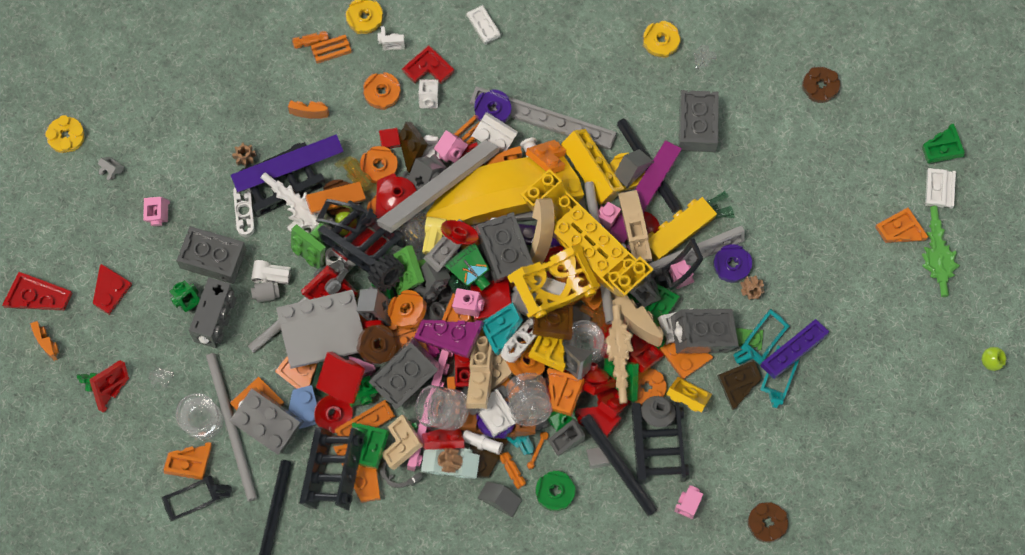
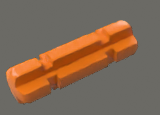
(310, 39)
(512, 470)

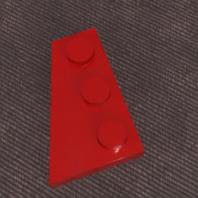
(34, 293)

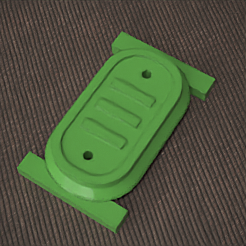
(742, 335)

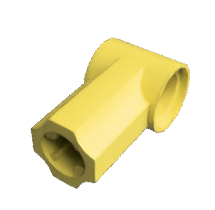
(432, 232)

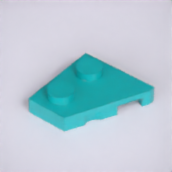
(502, 326)

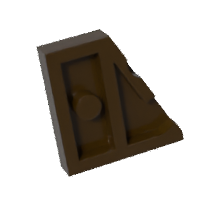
(412, 144)
(739, 382)
(487, 459)

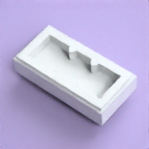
(483, 25)

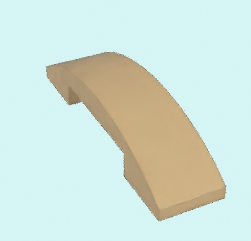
(544, 229)

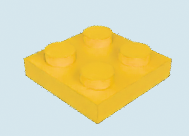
(689, 394)

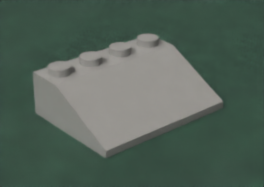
(320, 327)

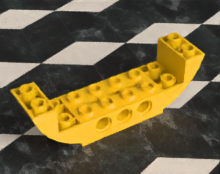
(573, 225)

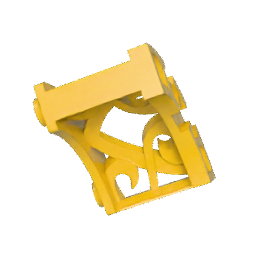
(525, 276)

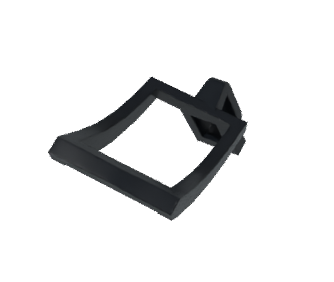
(367, 217)
(664, 279)
(213, 488)

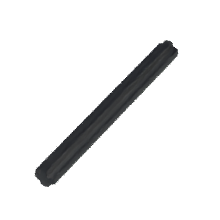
(635, 144)
(618, 464)
(275, 507)

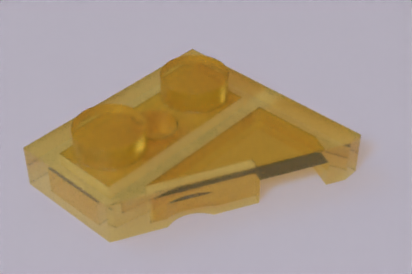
(354, 172)

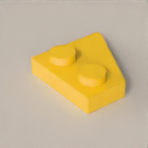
(549, 352)

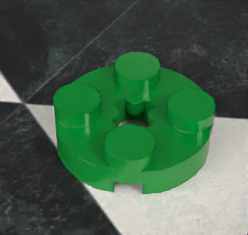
(564, 484)

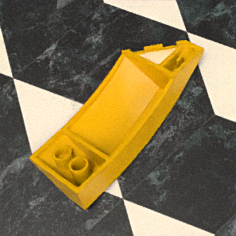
(497, 191)

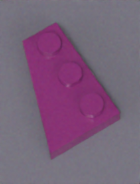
(450, 336)

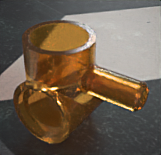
(597, 316)

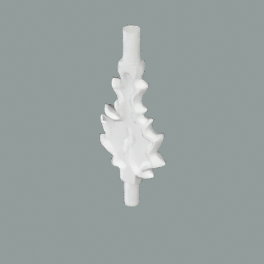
(298, 205)

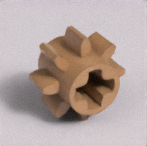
(239, 155)
(752, 287)
(450, 460)

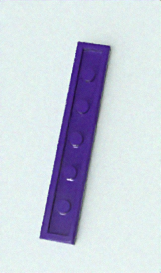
(287, 163)

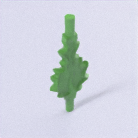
(939, 258)

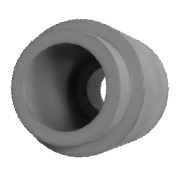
(265, 291)

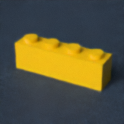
(592, 165)
(681, 228)

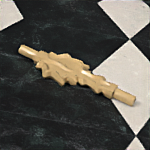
(618, 350)

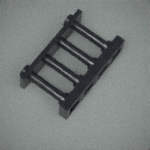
(271, 203)
(356, 254)
(643, 453)
(316, 467)

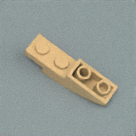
(635, 225)
(638, 320)
(481, 374)

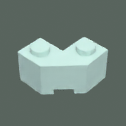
(468, 469)

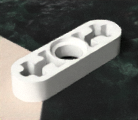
(238, 204)
(519, 348)

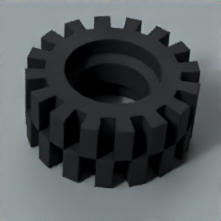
(386, 272)

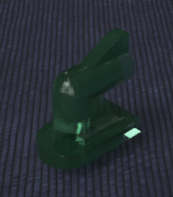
(726, 212)
(456, 283)

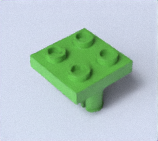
(308, 245)
(412, 275)

